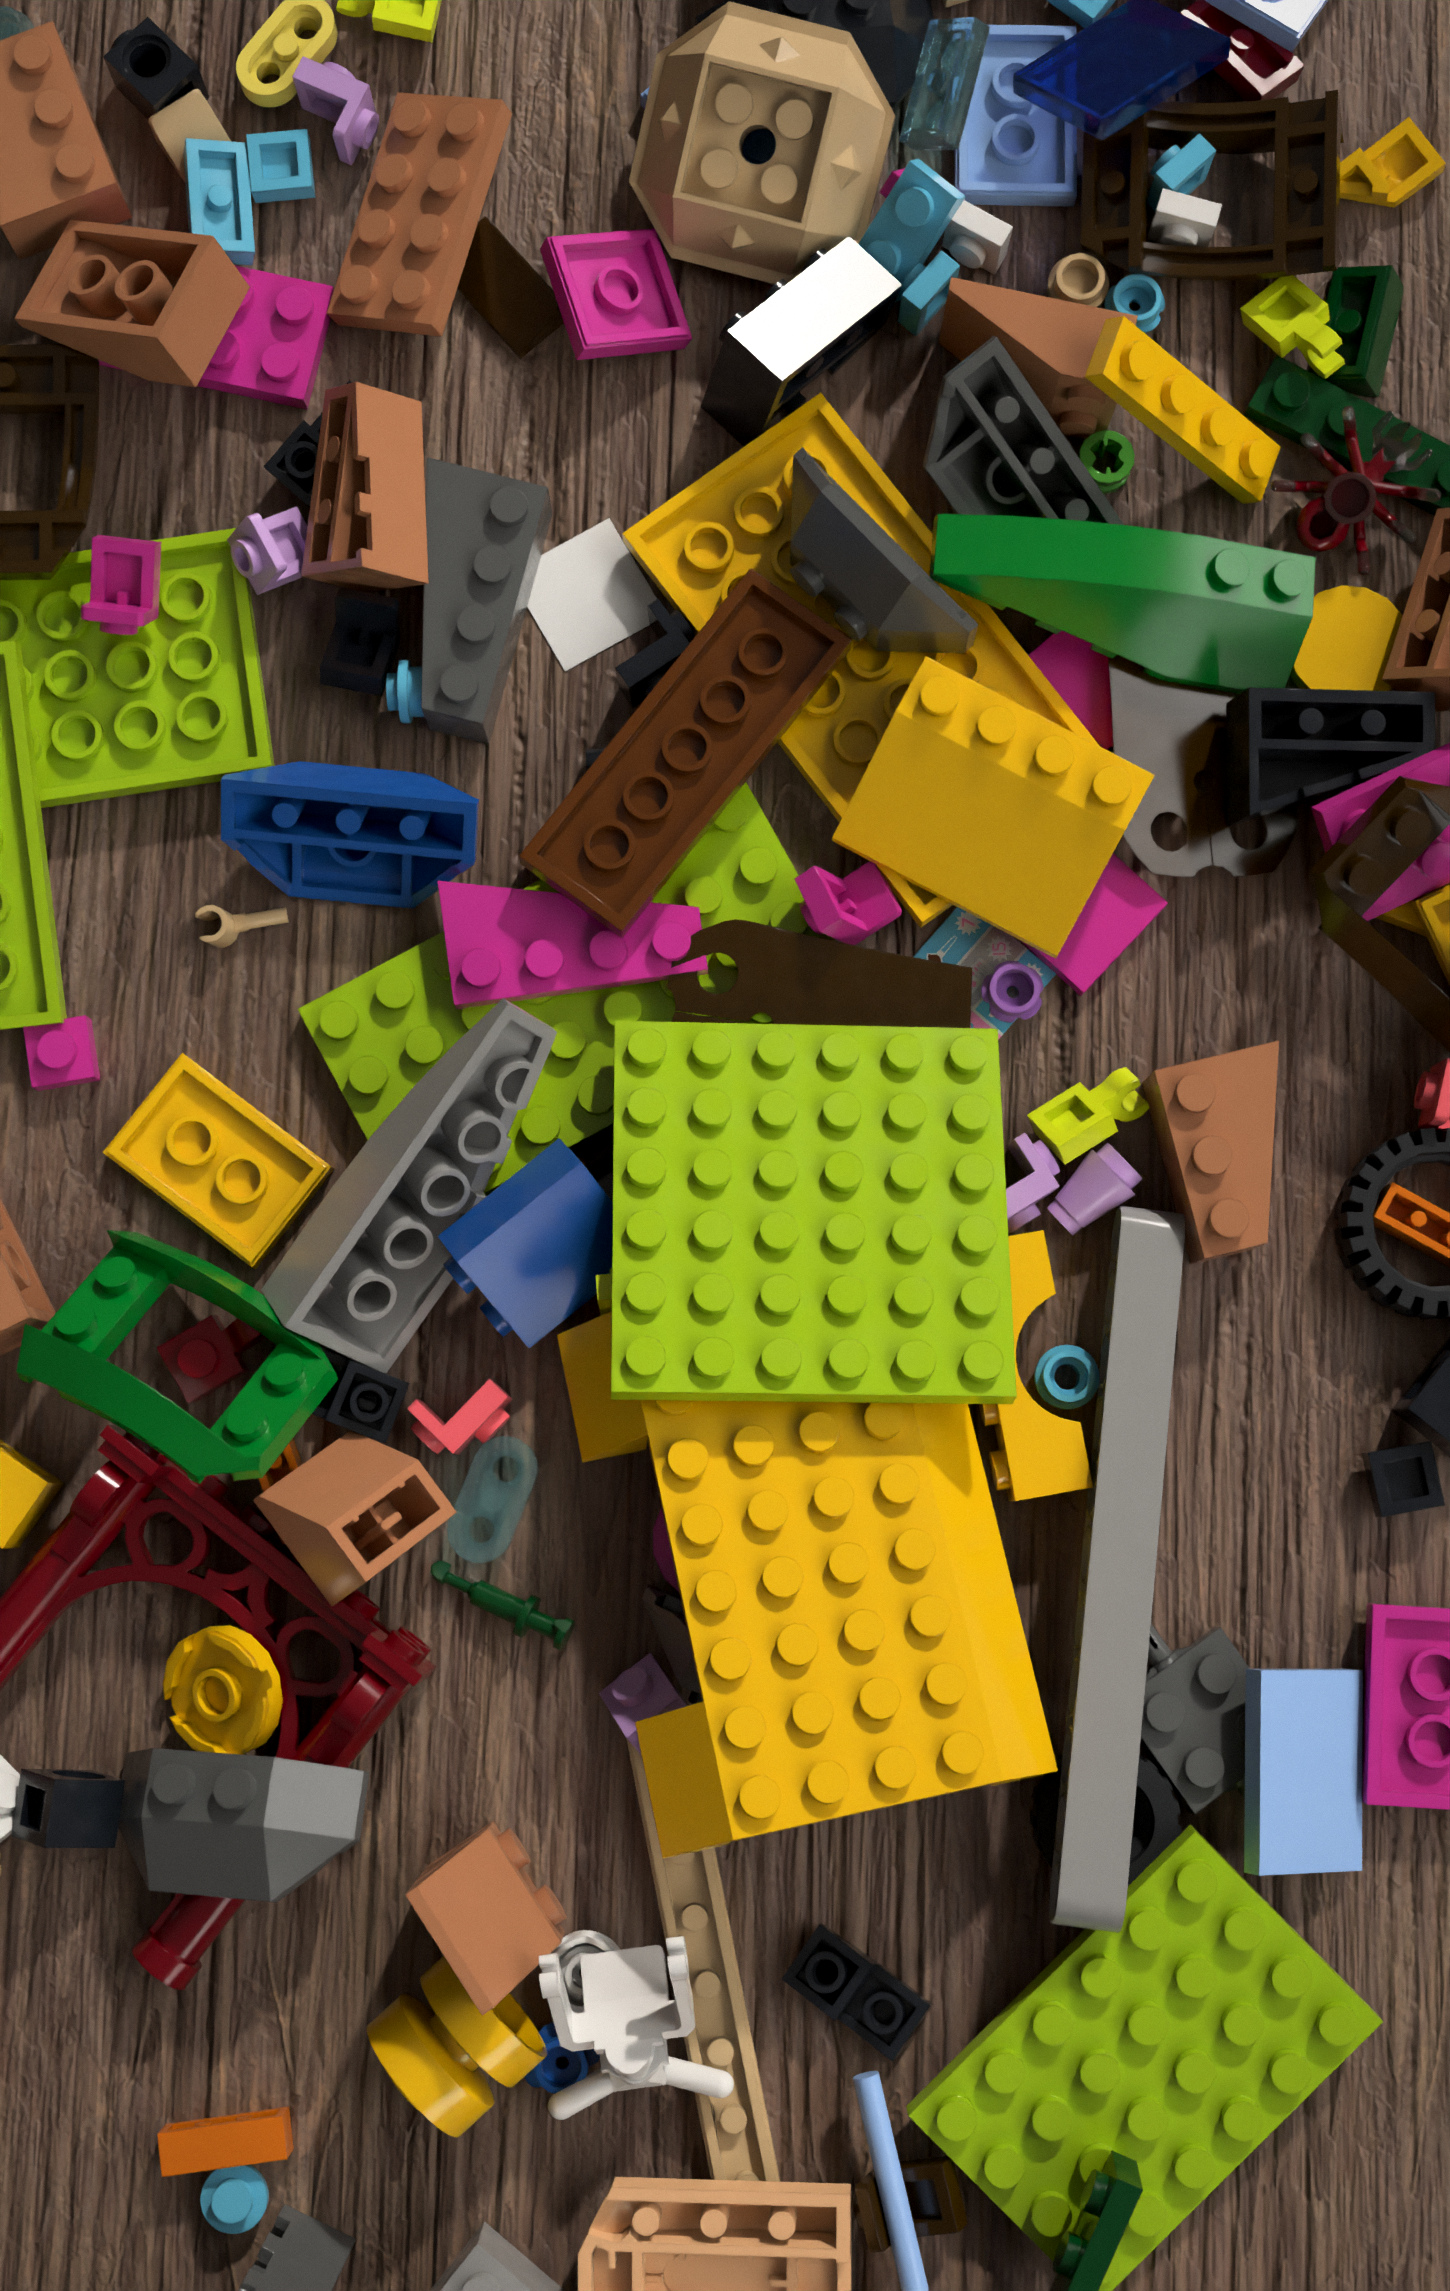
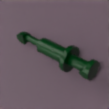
(507, 1606)

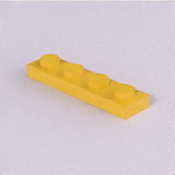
(1182, 410)

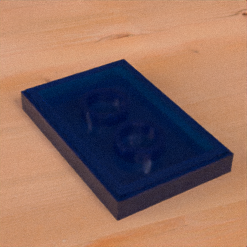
(1121, 66)

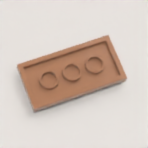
(419, 213)

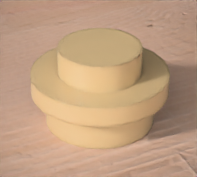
(1078, 280)

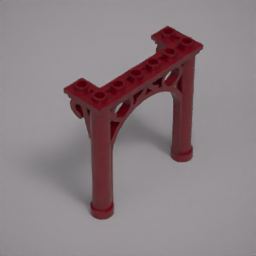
(58, 1580)

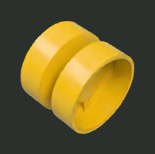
(440, 2053)

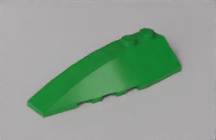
(1161, 598)

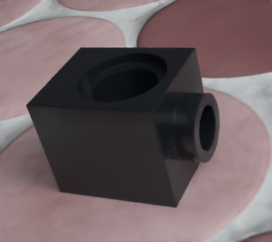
(149, 49)
(68, 1808)

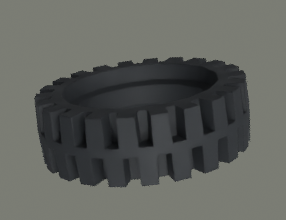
(1357, 1232)

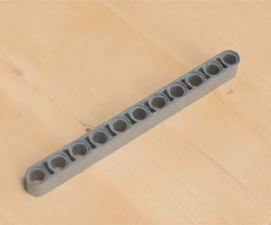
(1117, 1572)

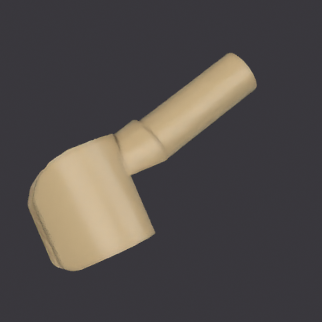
(237, 923)

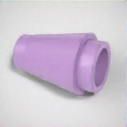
(1094, 1189)

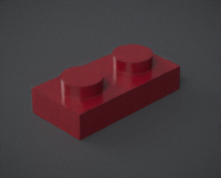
(1255, 64)

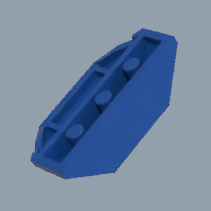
(349, 831)

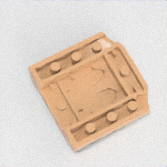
(719, 2236)

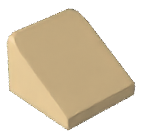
(183, 119)

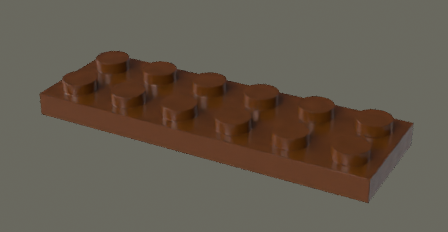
(685, 752)

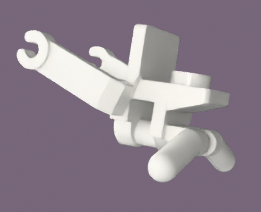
(627, 2024)

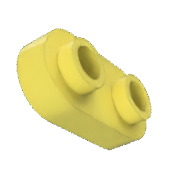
(279, 49)

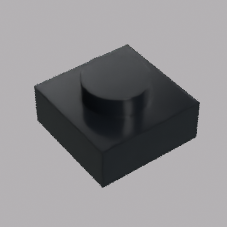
(1403, 1479)

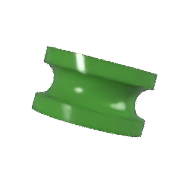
(1115, 444)

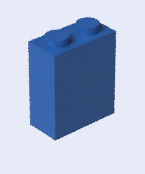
(534, 1244)

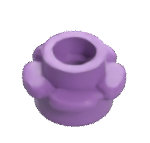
(1012, 975)

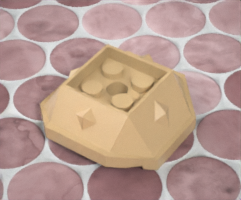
(748, 74)

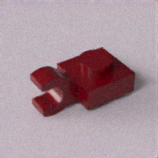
(208, 1355)

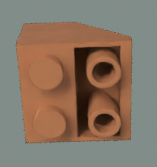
(353, 1511)

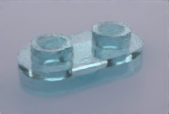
(491, 1498)

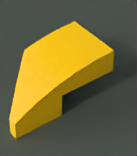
(1391, 167)

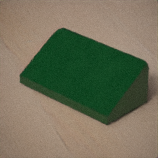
(1364, 315)

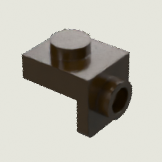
(932, 2199)

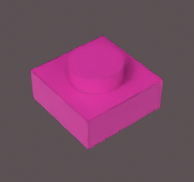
(62, 1053)

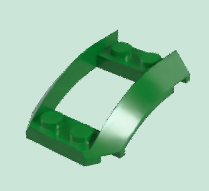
(109, 1303)

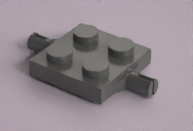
(1196, 1716)

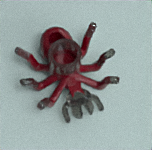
(1352, 495)

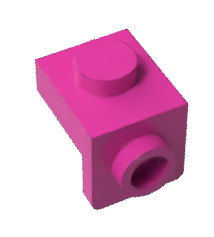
(123, 584)
(847, 906)

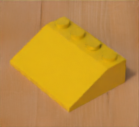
(991, 807)

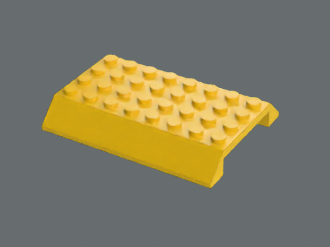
(832, 1604)

